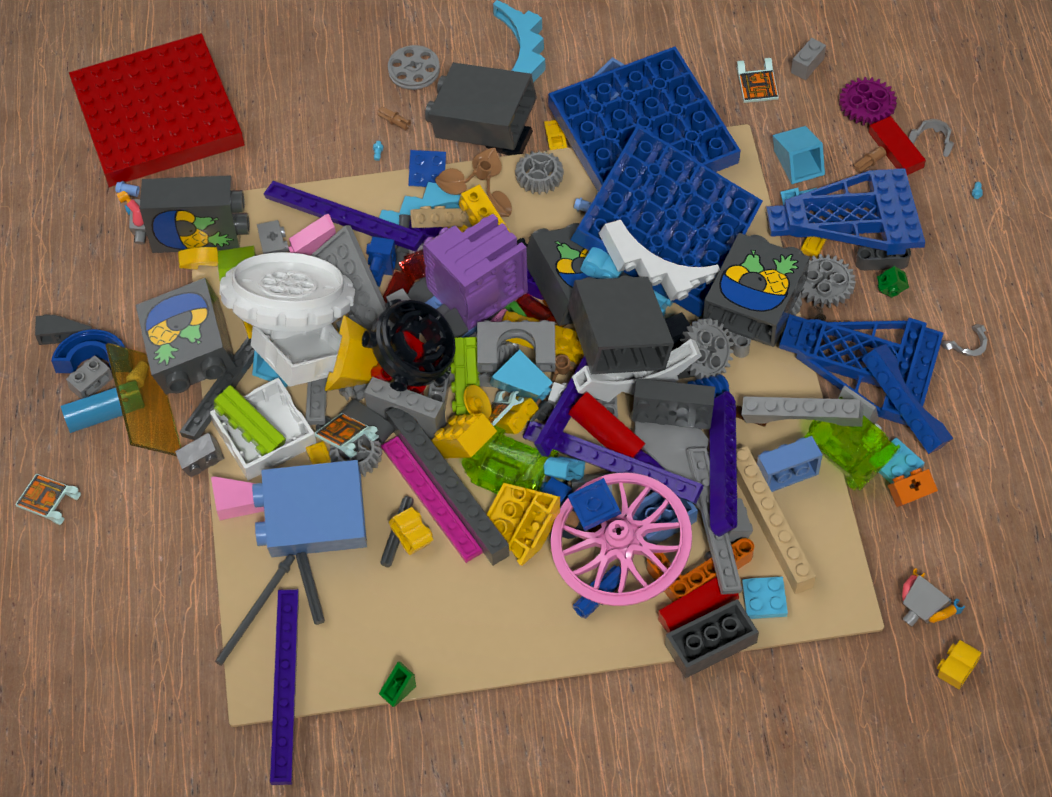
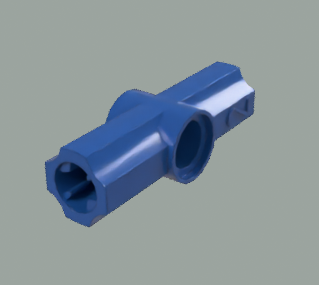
(609, 583)

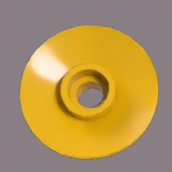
(477, 401)

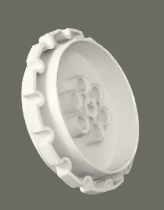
(287, 292)

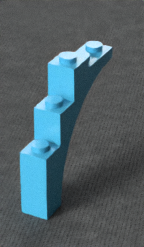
(526, 30)
(432, 197)

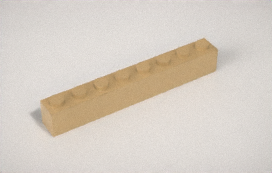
(773, 523)

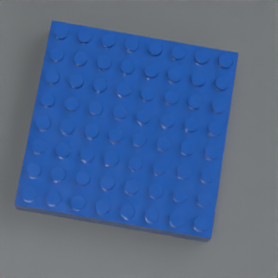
(659, 98)
(670, 209)

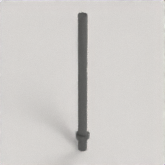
(283, 568)

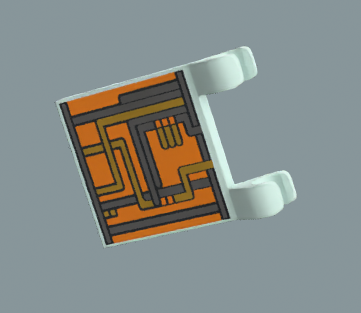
(758, 84)
(501, 407)
(343, 431)
(44, 496)

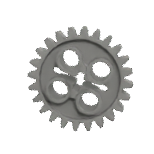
(827, 281)
(714, 356)

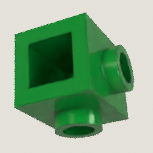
(892, 282)

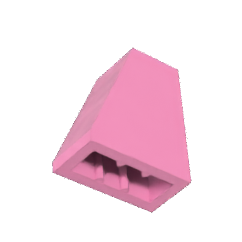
(312, 236)
(233, 498)

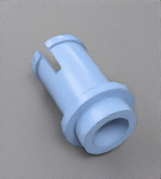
(130, 189)
(581, 204)

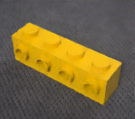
(478, 205)

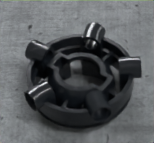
(396, 355)

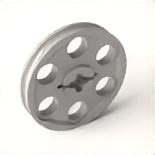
(410, 72)

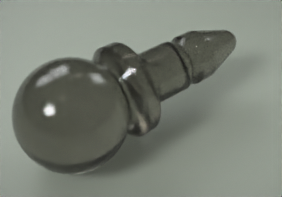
(817, 313)

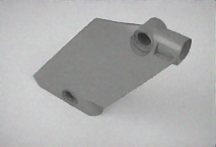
(669, 445)

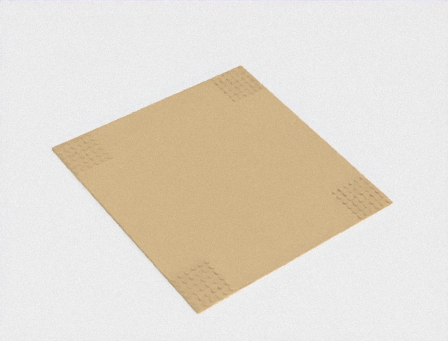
(506, 622)

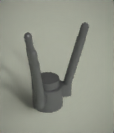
(544, 411)

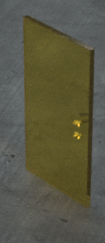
(142, 402)

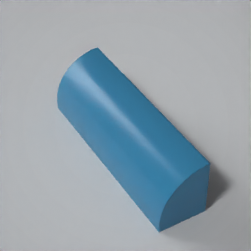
(92, 410)

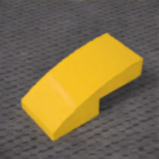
(555, 136)
(194, 257)

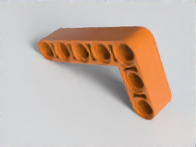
(701, 572)

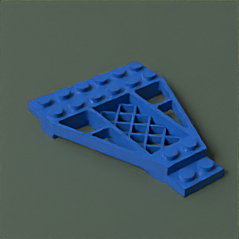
(888, 198)
(914, 354)

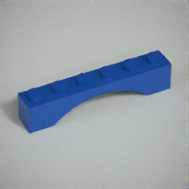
(885, 370)

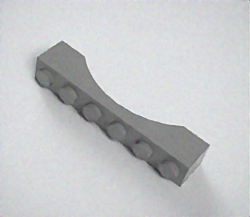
(836, 411)

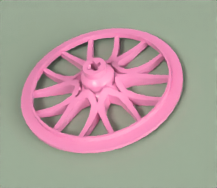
(624, 545)

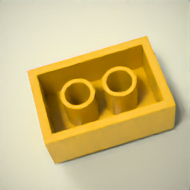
(463, 435)

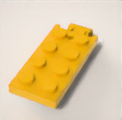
(566, 339)

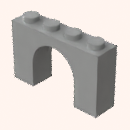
(493, 334)
(425, 410)

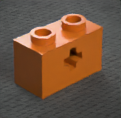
(922, 482)

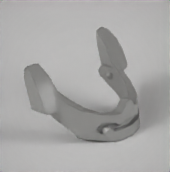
(937, 125)
(979, 329)

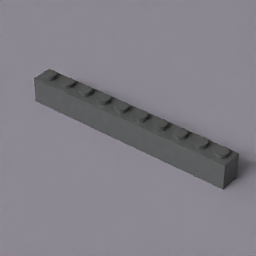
(449, 485)

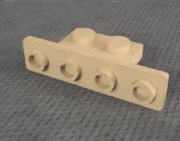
(438, 217)

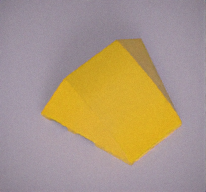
(353, 360)
(524, 518)

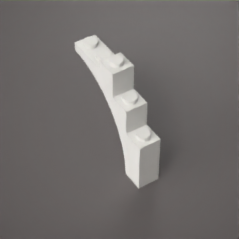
(630, 254)
(610, 385)

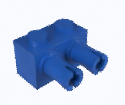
(381, 257)

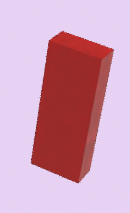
(897, 145)

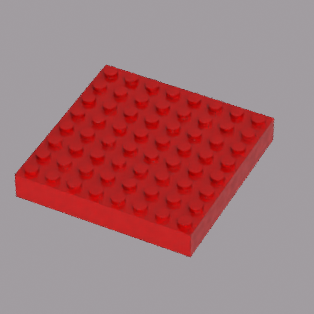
(156, 109)

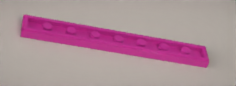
(432, 499)

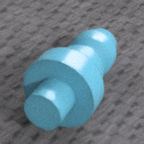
(378, 148)
(977, 192)

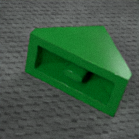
(398, 684)

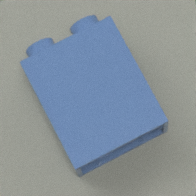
(311, 508)

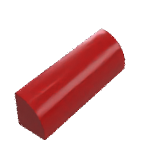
(605, 426)
(694, 605)

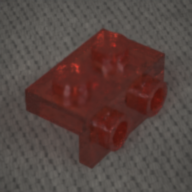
(414, 265)

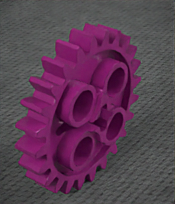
(867, 100)

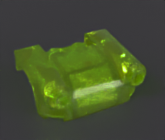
(854, 449)
(506, 461)

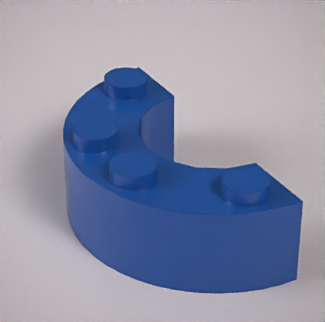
(81, 347)

